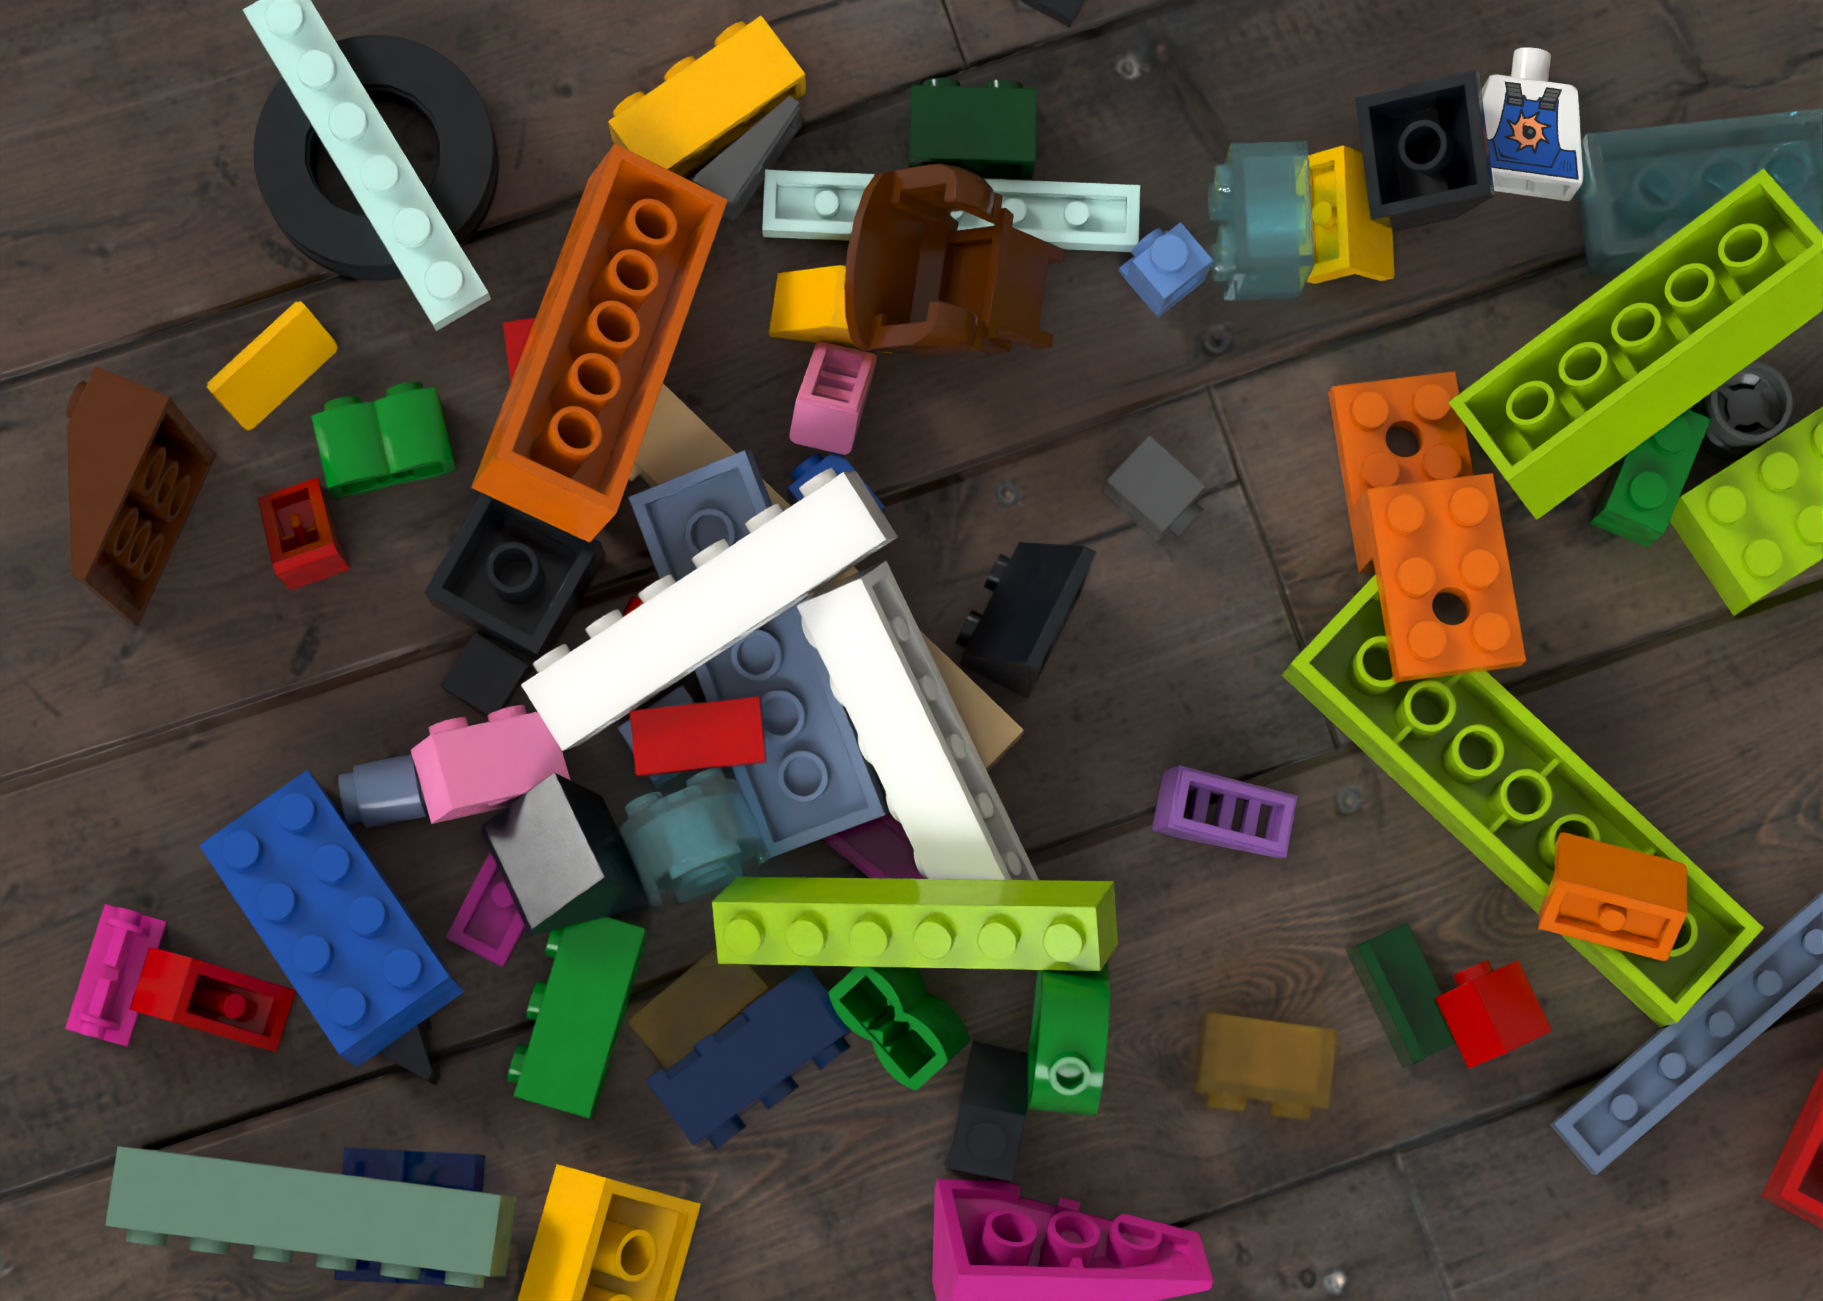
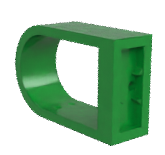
(1068, 1040)

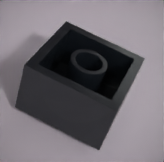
(514, 577)

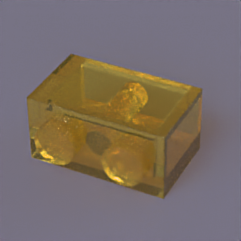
(1264, 1064)

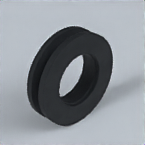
(390, 72)

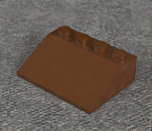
(130, 487)

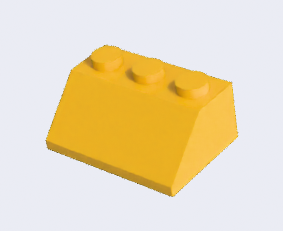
(607, 1241)

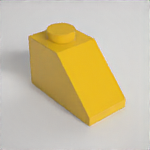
(811, 306)

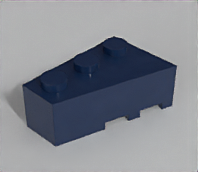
(752, 1060)

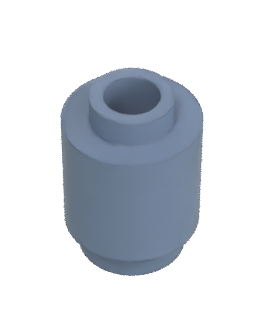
(382, 792)

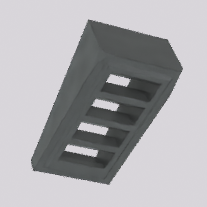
(742, 166)

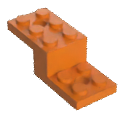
(1426, 528)

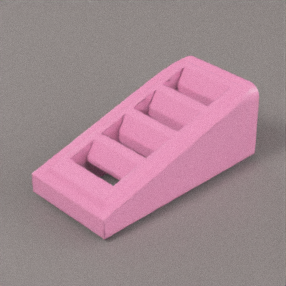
(832, 403)

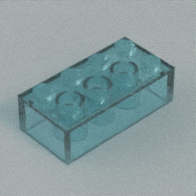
(1660, 178)

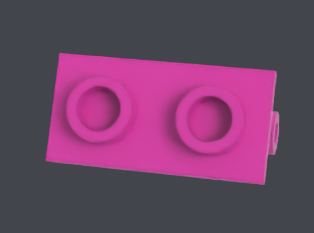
(113, 975)

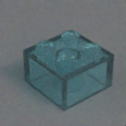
(1263, 219)

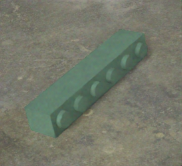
(311, 1213)

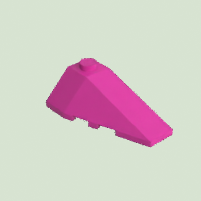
(1022, 1249)

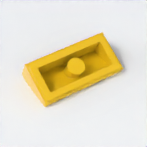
(272, 366)

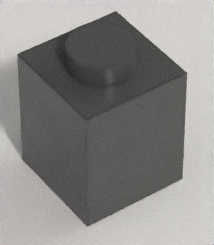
(1156, 491)

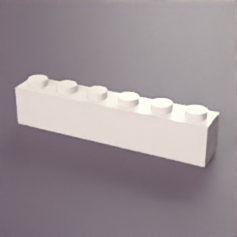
(709, 608)
(912, 730)

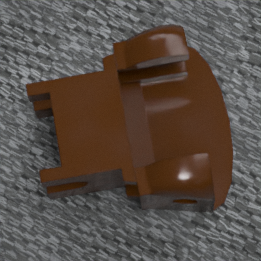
(940, 289)

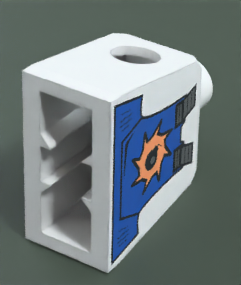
(1533, 130)

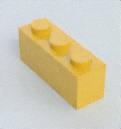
(709, 99)

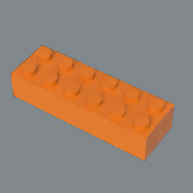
(601, 345)

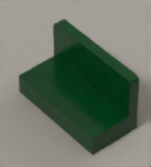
(1402, 994)

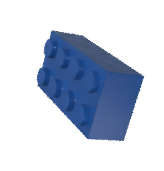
(331, 919)

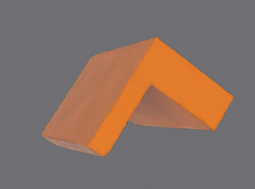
(1615, 897)

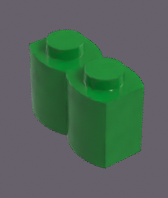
(383, 440)
(908, 1027)

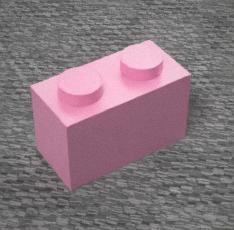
(485, 764)

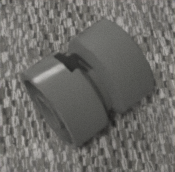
(1745, 411)

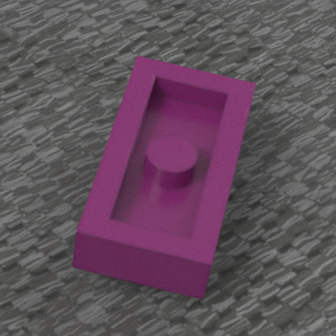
(488, 918)

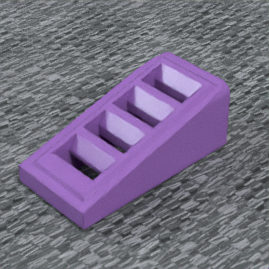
(1172, 804)

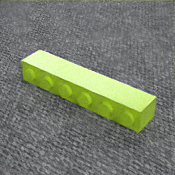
(916, 923)

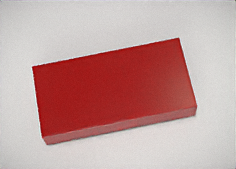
(698, 736)

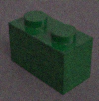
(974, 127)

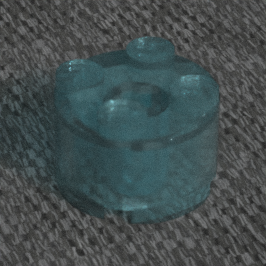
(692, 837)

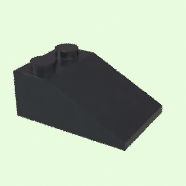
(1025, 613)

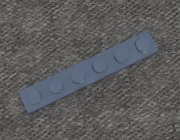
(1698, 1045)

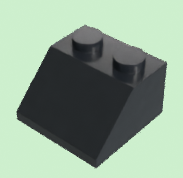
(1425, 151)

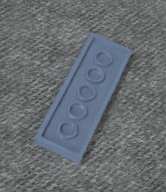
(814, 767)

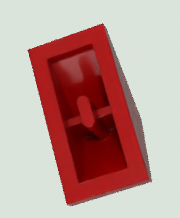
(302, 535)

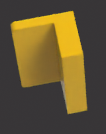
(1342, 227)

